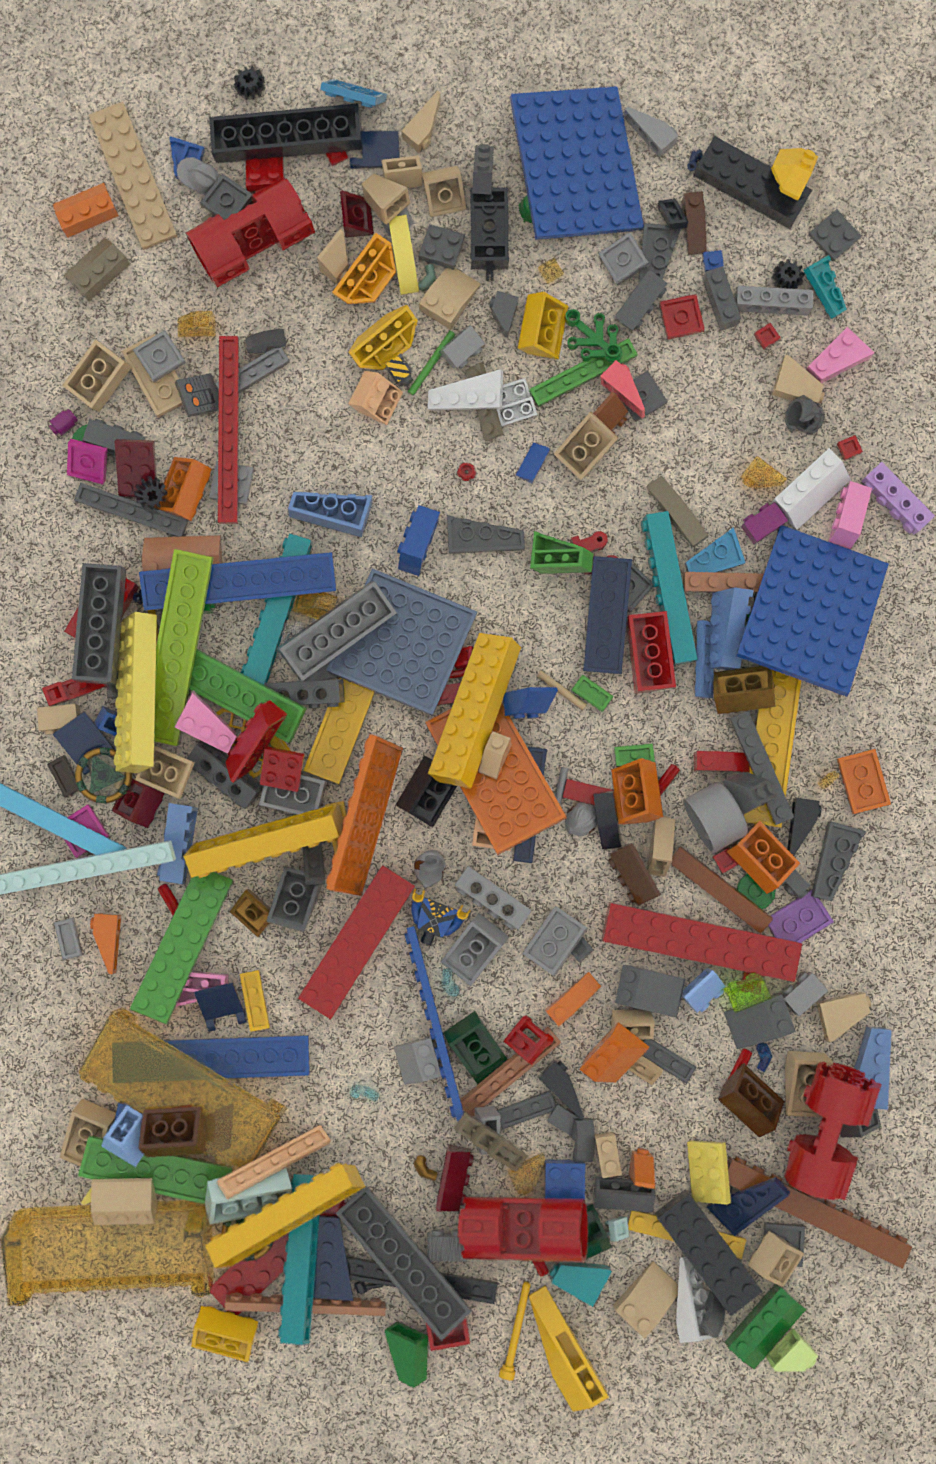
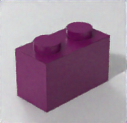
(763, 523)

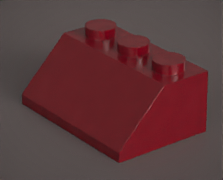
(454, 1178)

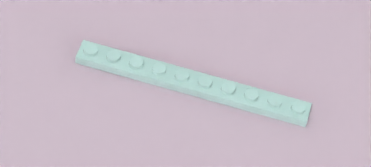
(87, 867)

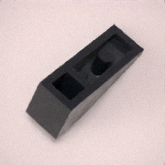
(805, 816)
(559, 1082)

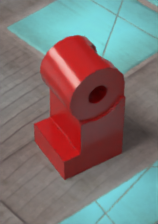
(593, 543)

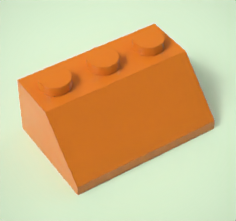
(85, 210)
(184, 487)
(637, 792)
(613, 1055)

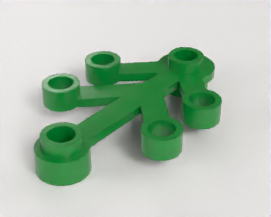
(594, 339)

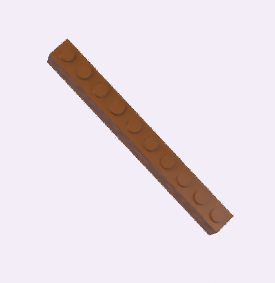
(826, 1216)

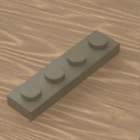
(488, 418)

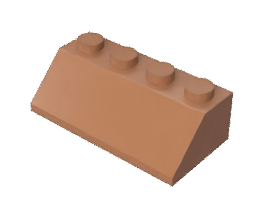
(159, 551)

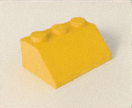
(542, 325)
(224, 1333)

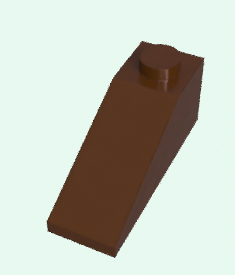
(695, 233)

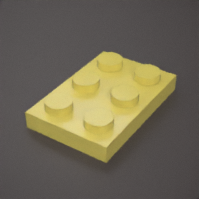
(709, 1172)

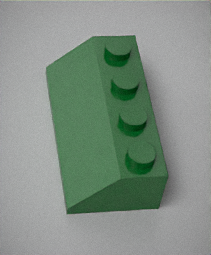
(764, 1326)

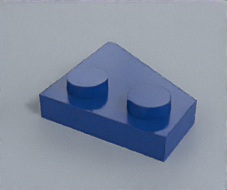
(183, 149)

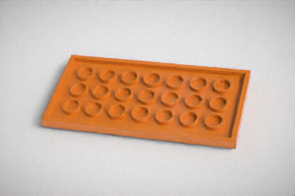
(518, 800)
(364, 816)

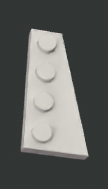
(472, 393)

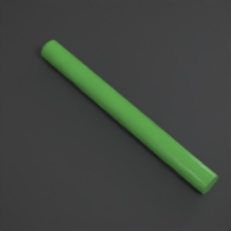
(430, 364)

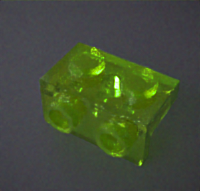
(747, 992)

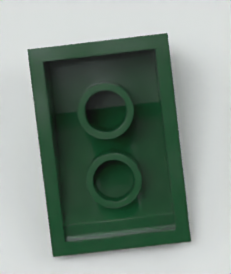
(475, 1047)

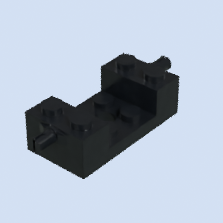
(489, 246)

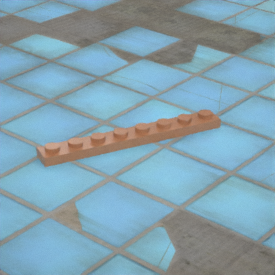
(261, 1303)

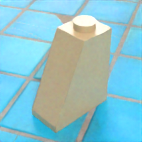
(385, 197)
(796, 381)
(661, 846)
(842, 1013)

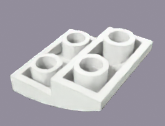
(516, 402)

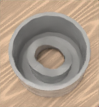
(716, 816)

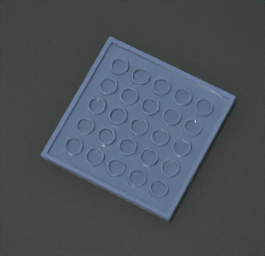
(412, 650)

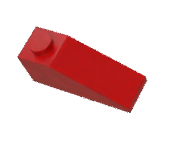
(720, 761)

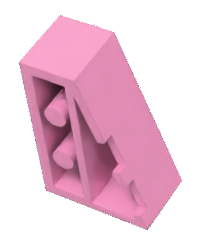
(840, 356)
(850, 515)
(204, 724)
(200, 981)

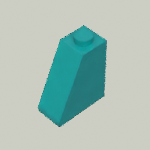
(581, 1279)

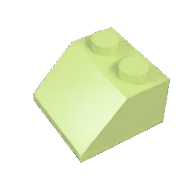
(792, 1353)

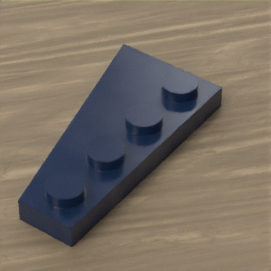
(749, 1204)
(332, 1271)

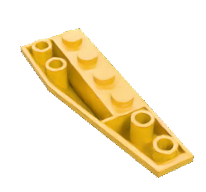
(565, 1355)

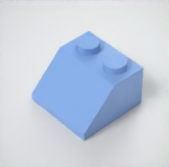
(703, 990)

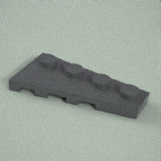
(657, 248)
(475, 537)
(836, 852)

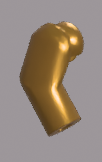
(422, 1169)

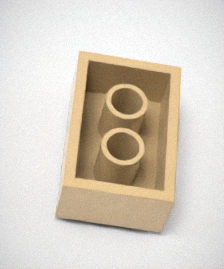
(97, 375)

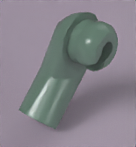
(429, 279)

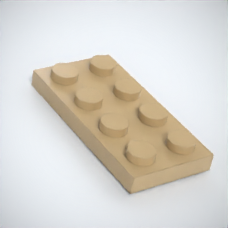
(161, 394)

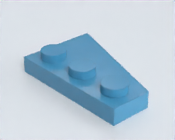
(718, 556)

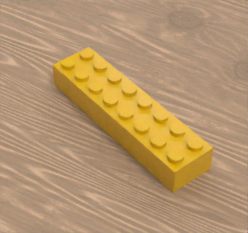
(474, 710)
(264, 841)
(284, 1215)

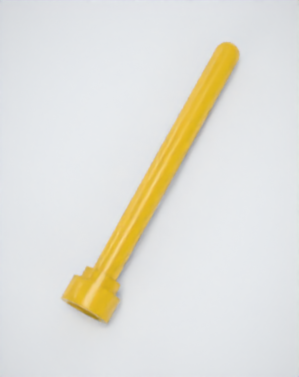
(507, 1371)

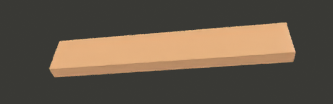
(273, 1162)

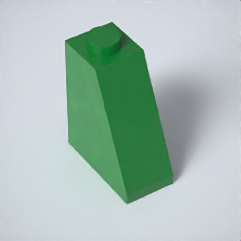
(408, 1353)

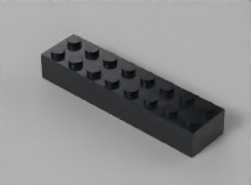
(286, 133)

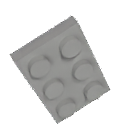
(555, 941)

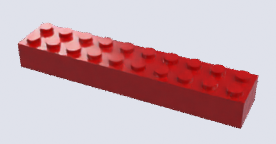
(701, 942)

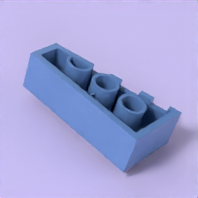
(333, 511)
(728, 626)
(180, 830)
(875, 1061)

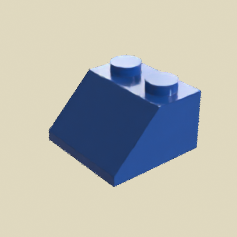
(528, 702)

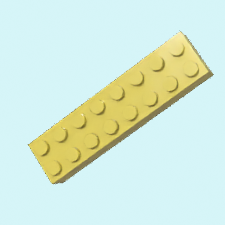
(136, 694)

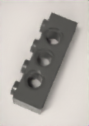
(333, 688)
(249, 786)

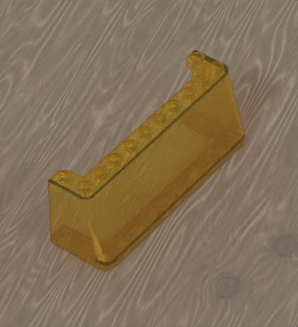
(158, 1076)
(66, 1252)

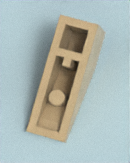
(420, 128)

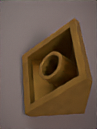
(251, 912)

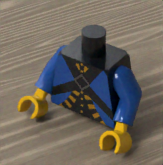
(435, 917)

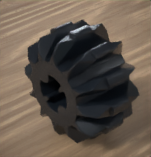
(244, 87)
(792, 270)
(145, 487)

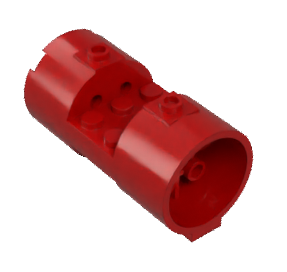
(272, 219)
(818, 1162)
(524, 1229)

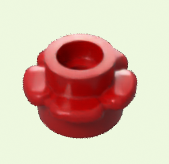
(470, 468)

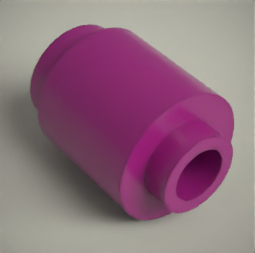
(63, 422)

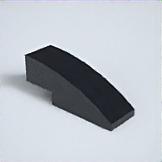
(607, 819)

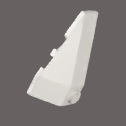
(690, 1304)

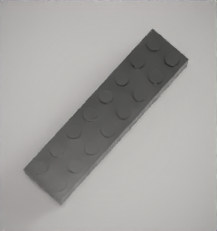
(404, 1262)

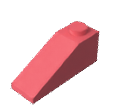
(619, 380)

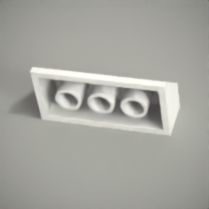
(812, 489)

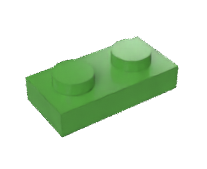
(631, 753)

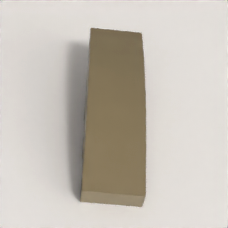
(679, 513)
(490, 1141)

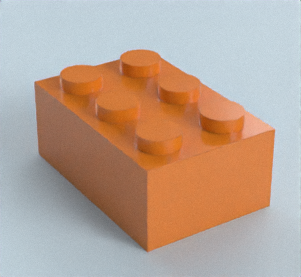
(763, 857)

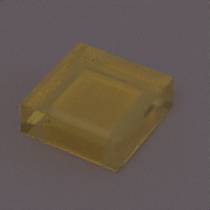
(550, 270)
(828, 779)

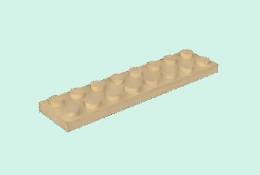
(132, 175)

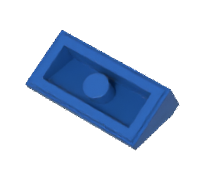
(533, 462)

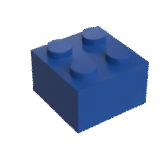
(564, 1179)

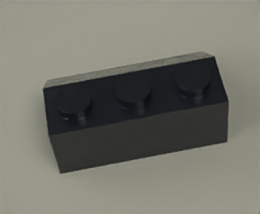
(424, 795)

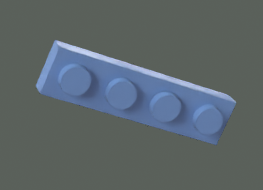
(704, 673)

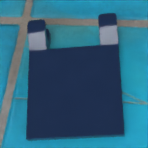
(376, 147)
(80, 737)
(220, 1002)

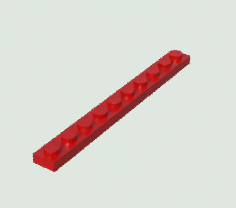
(228, 429)

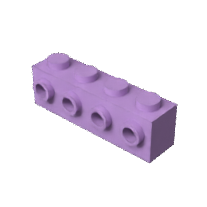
(898, 499)

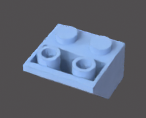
(124, 1136)

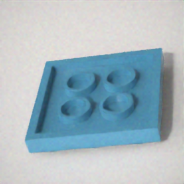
(353, 92)

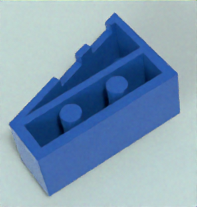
(417, 539)

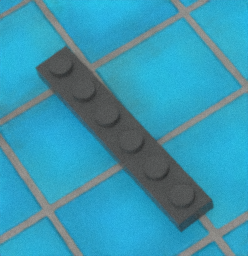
(130, 510)
(760, 764)

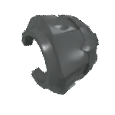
(804, 415)

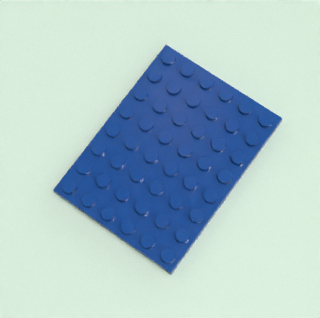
(576, 162)
(813, 610)

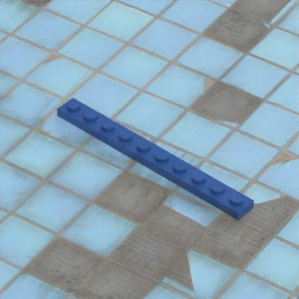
(436, 1030)

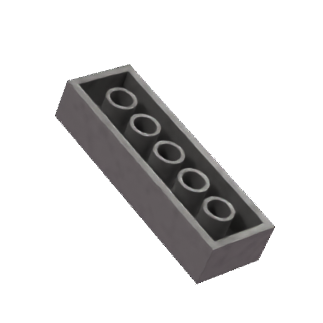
(336, 630)

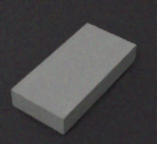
(68, 938)

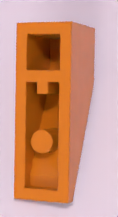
(106, 934)
(572, 999)
(642, 1168)

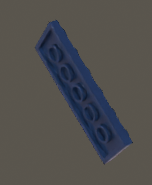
(607, 614)

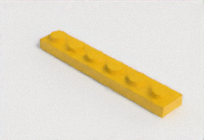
(650, 1225)

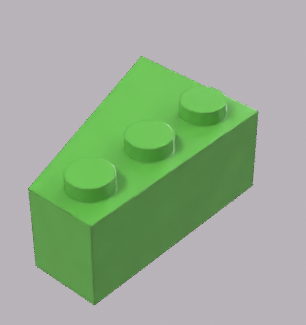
(559, 556)

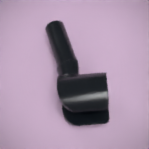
(362, 1288)

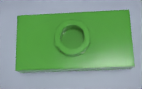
(592, 693)

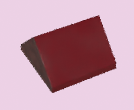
(356, 215)

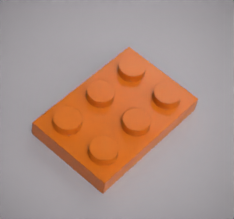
(863, 781)

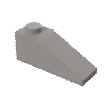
(652, 130)

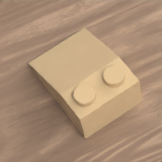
(448, 297)
(586, 446)
(168, 772)
(798, 1074)
(85, 1121)
(647, 1299)

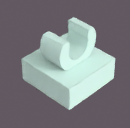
(618, 1228)

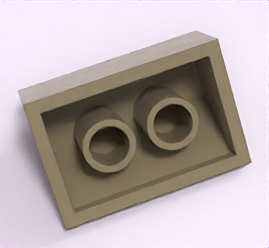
(97, 269)

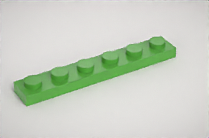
(578, 375)

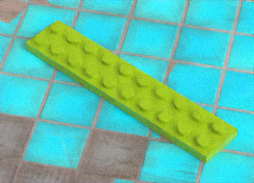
(179, 640)

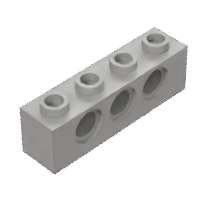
(774, 300)
(520, 911)

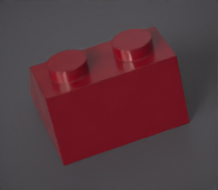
(139, 803)

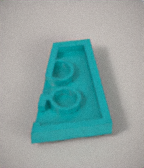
(823, 283)

